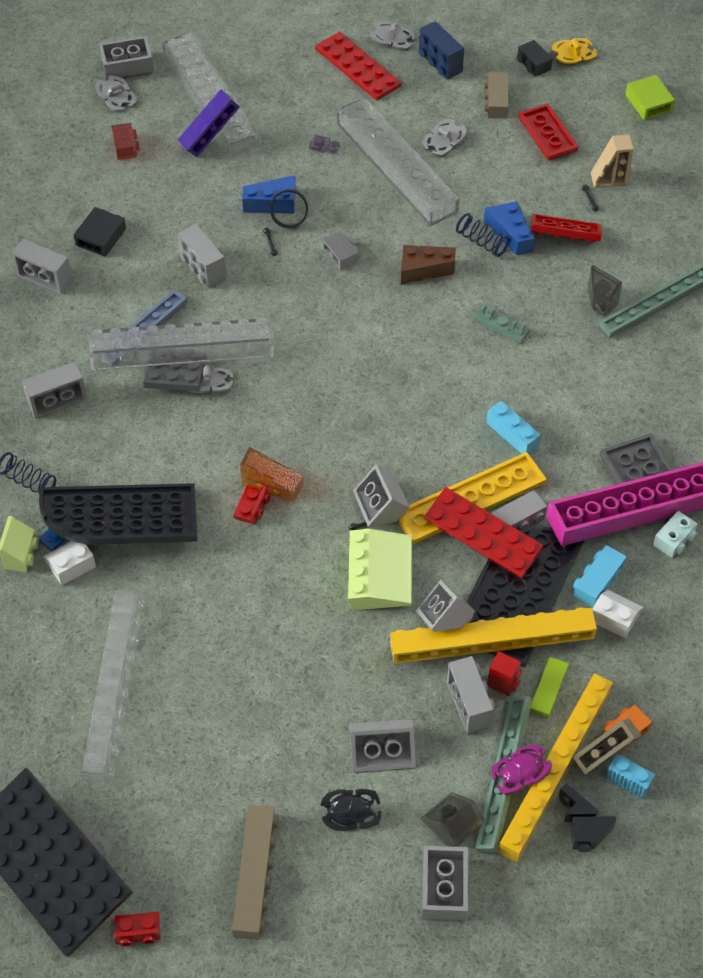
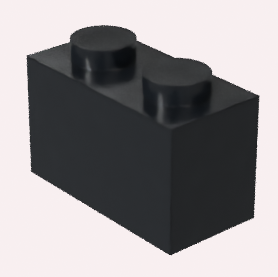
(534, 58)

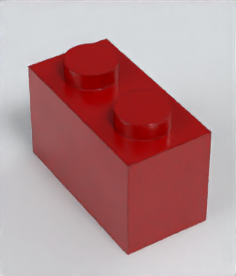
(504, 674)

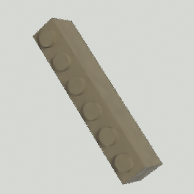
(254, 872)

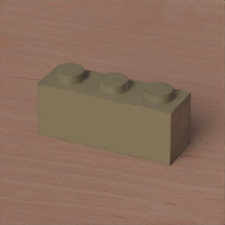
(496, 94)
(607, 746)

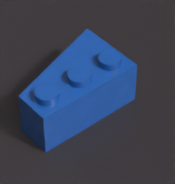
(258, 196)
(511, 223)

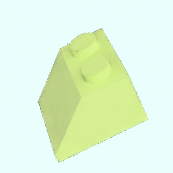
(17, 545)

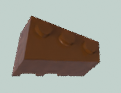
(426, 262)

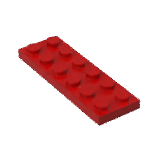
(358, 66)
(483, 532)

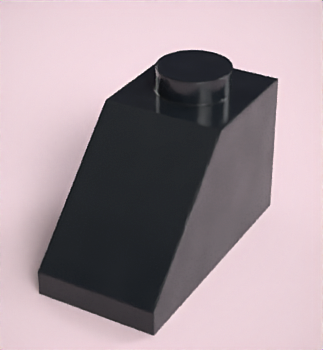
(590, 831)

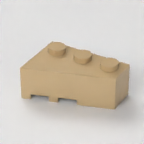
(614, 163)

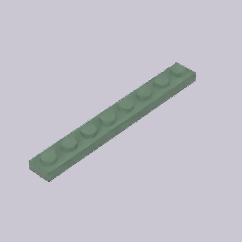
(652, 302)
(497, 803)

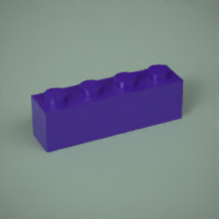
(208, 123)

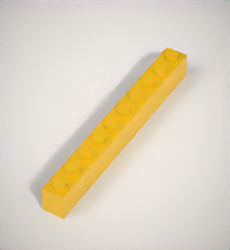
(494, 635)
(561, 757)

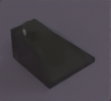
(603, 291)

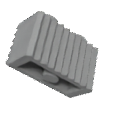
(340, 250)

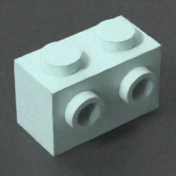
(675, 534)

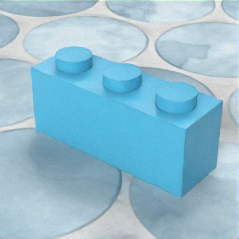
(513, 428)
(599, 575)

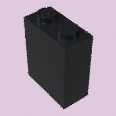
(99, 231)

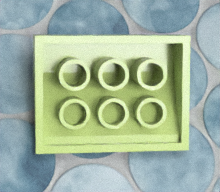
(379, 569)

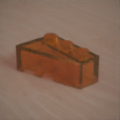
(260, 470)

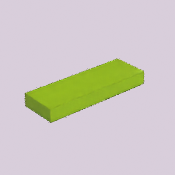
(549, 687)

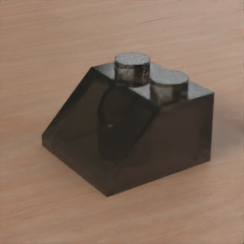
(453, 819)

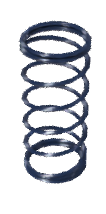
(466, 225)
(9, 467)

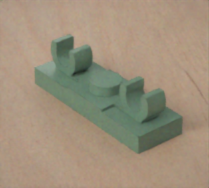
(502, 324)

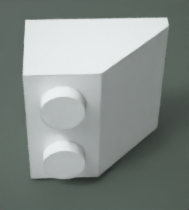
(70, 561)
(616, 613)

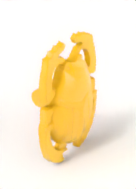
(572, 51)

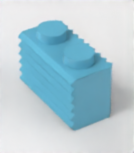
(630, 776)

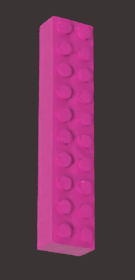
(627, 504)

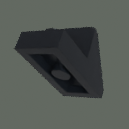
(579, 805)

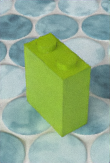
(650, 97)

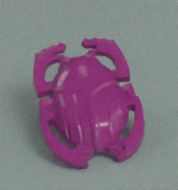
(522, 769)

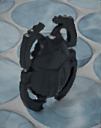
(350, 809)

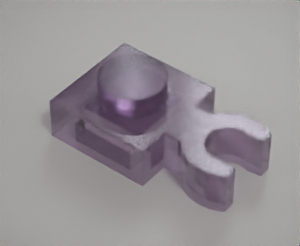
(322, 143)

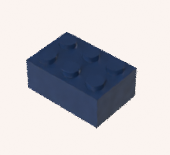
(441, 50)

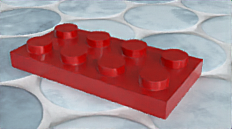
(548, 132)
(566, 227)

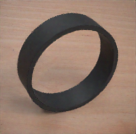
(284, 225)

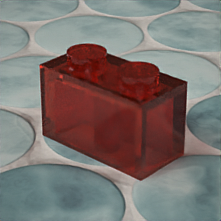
(124, 141)

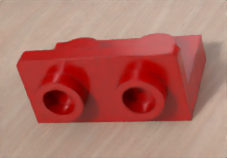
(251, 504)
(137, 928)

